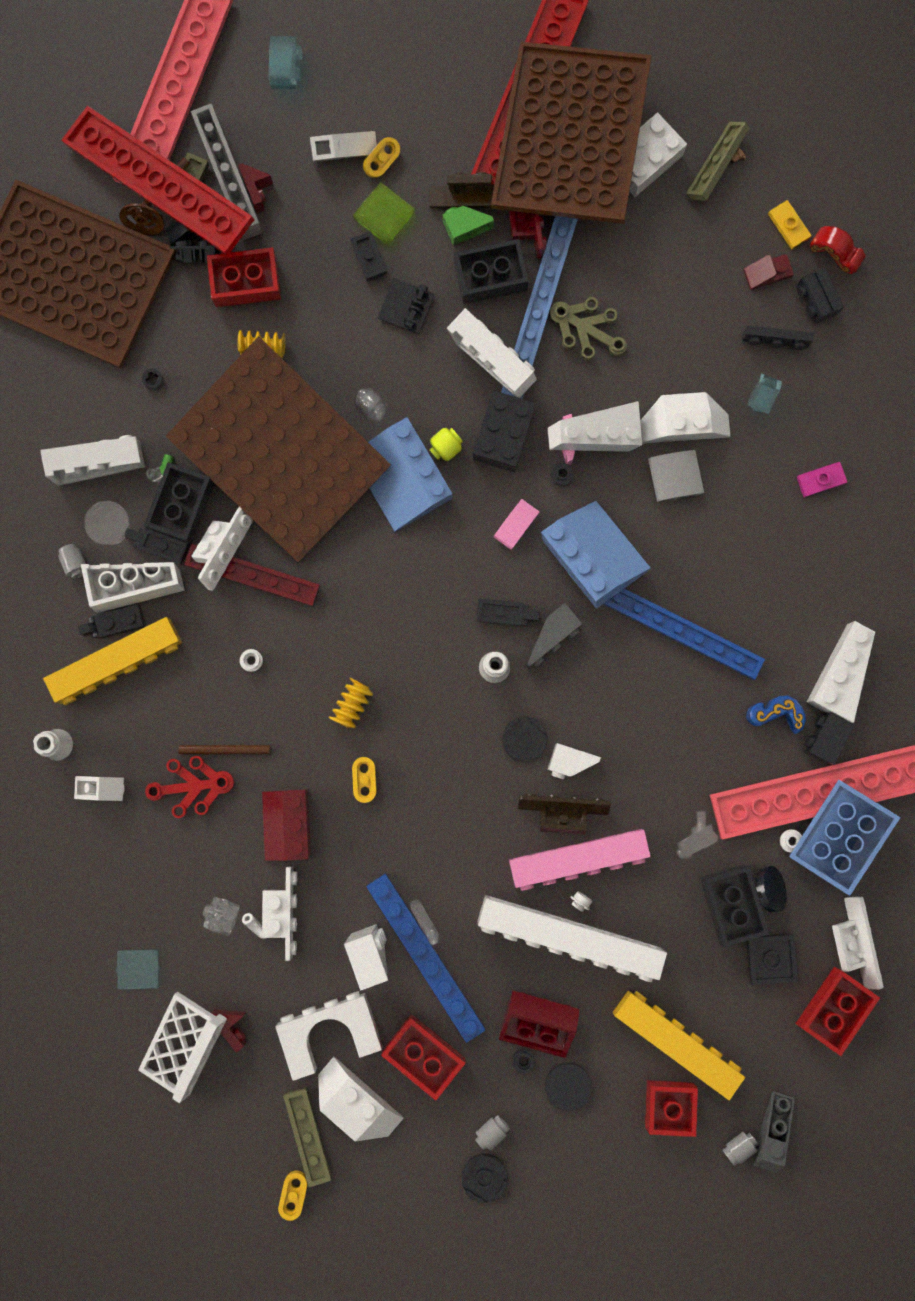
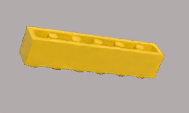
(112, 661)
(678, 1044)

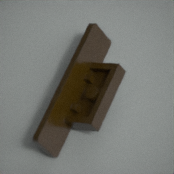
(463, 190)
(563, 814)

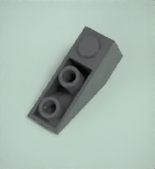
(557, 627)
(775, 1133)

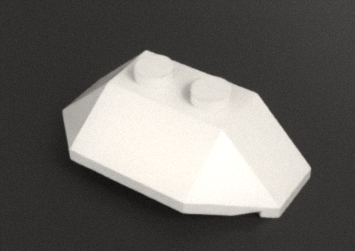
(684, 418)
(354, 1104)

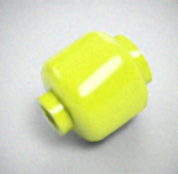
(445, 444)

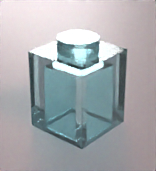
(764, 394)

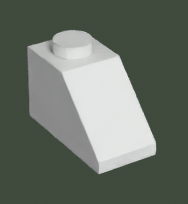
(569, 761)
(99, 788)

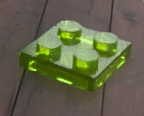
(383, 213)

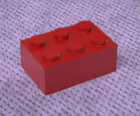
(244, 277)
(837, 1010)
(423, 1057)

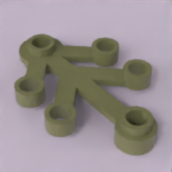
(586, 326)

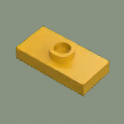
(789, 224)

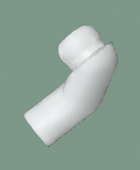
(253, 924)

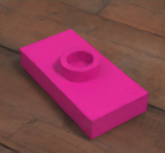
(821, 479)

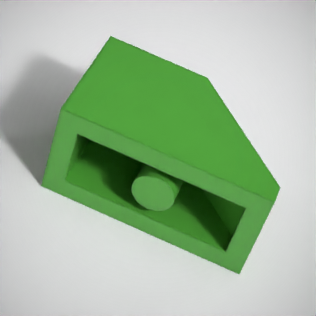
(466, 223)

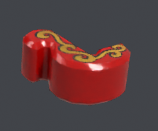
(840, 247)

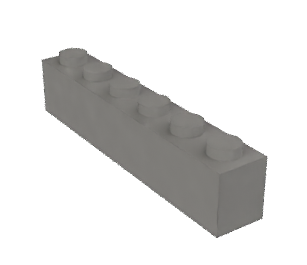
(224, 164)

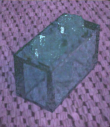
(283, 62)

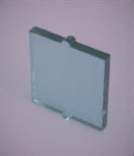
(138, 969)

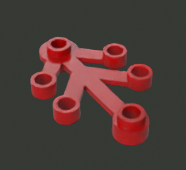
(193, 786)

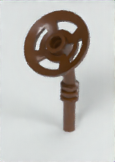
(143, 212)

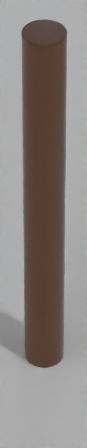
(224, 749)

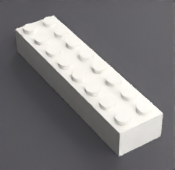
(571, 937)

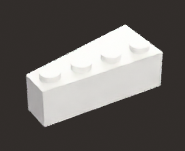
(491, 353)
(599, 431)
(92, 459)
(129, 583)
(844, 673)
(368, 956)

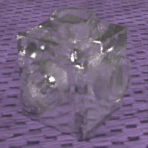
(221, 916)

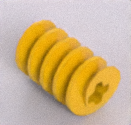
(275, 343)
(351, 704)

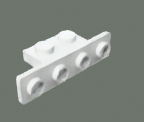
(219, 547)
(278, 914)
(856, 944)

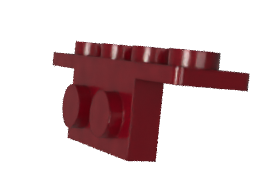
(528, 226)

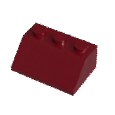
(286, 825)
(539, 1024)

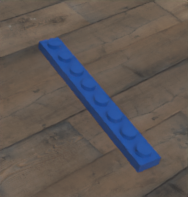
(686, 633)
(426, 958)

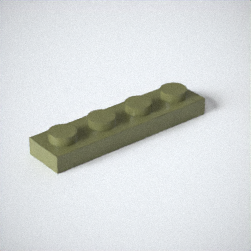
(717, 161)
(307, 1137)

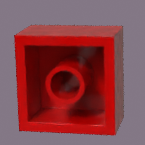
(671, 1108)

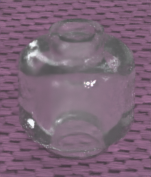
(371, 403)

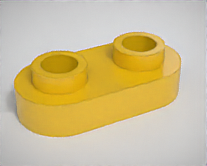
(381, 158)
(364, 779)
(292, 1194)

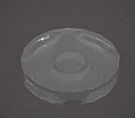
(106, 523)

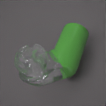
(156, 474)

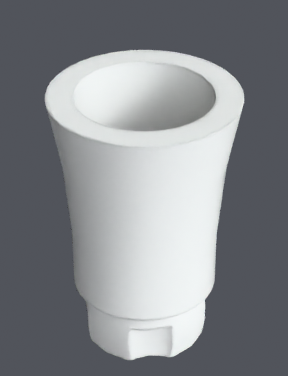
(488, 673)
(60, 745)

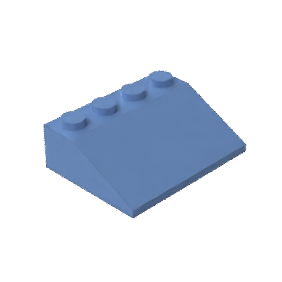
(412, 481)
(594, 553)
(844, 837)

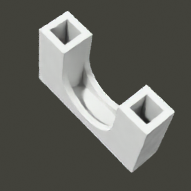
(295, 1031)

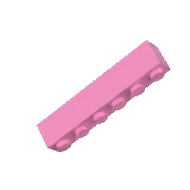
(579, 858)

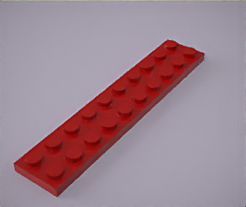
(553, 25)
(158, 180)

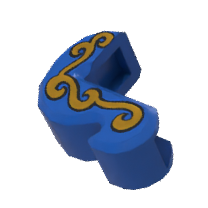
(776, 707)

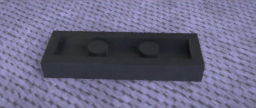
(777, 337)

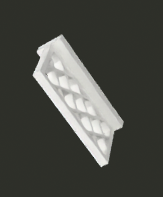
(195, 1059)

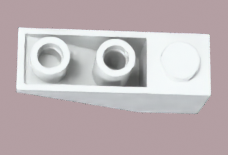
(342, 145)

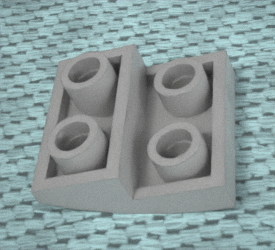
(676, 475)

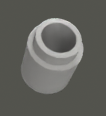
(71, 560)
(492, 1133)
(740, 1148)

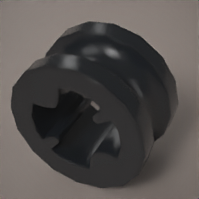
(159, 381)

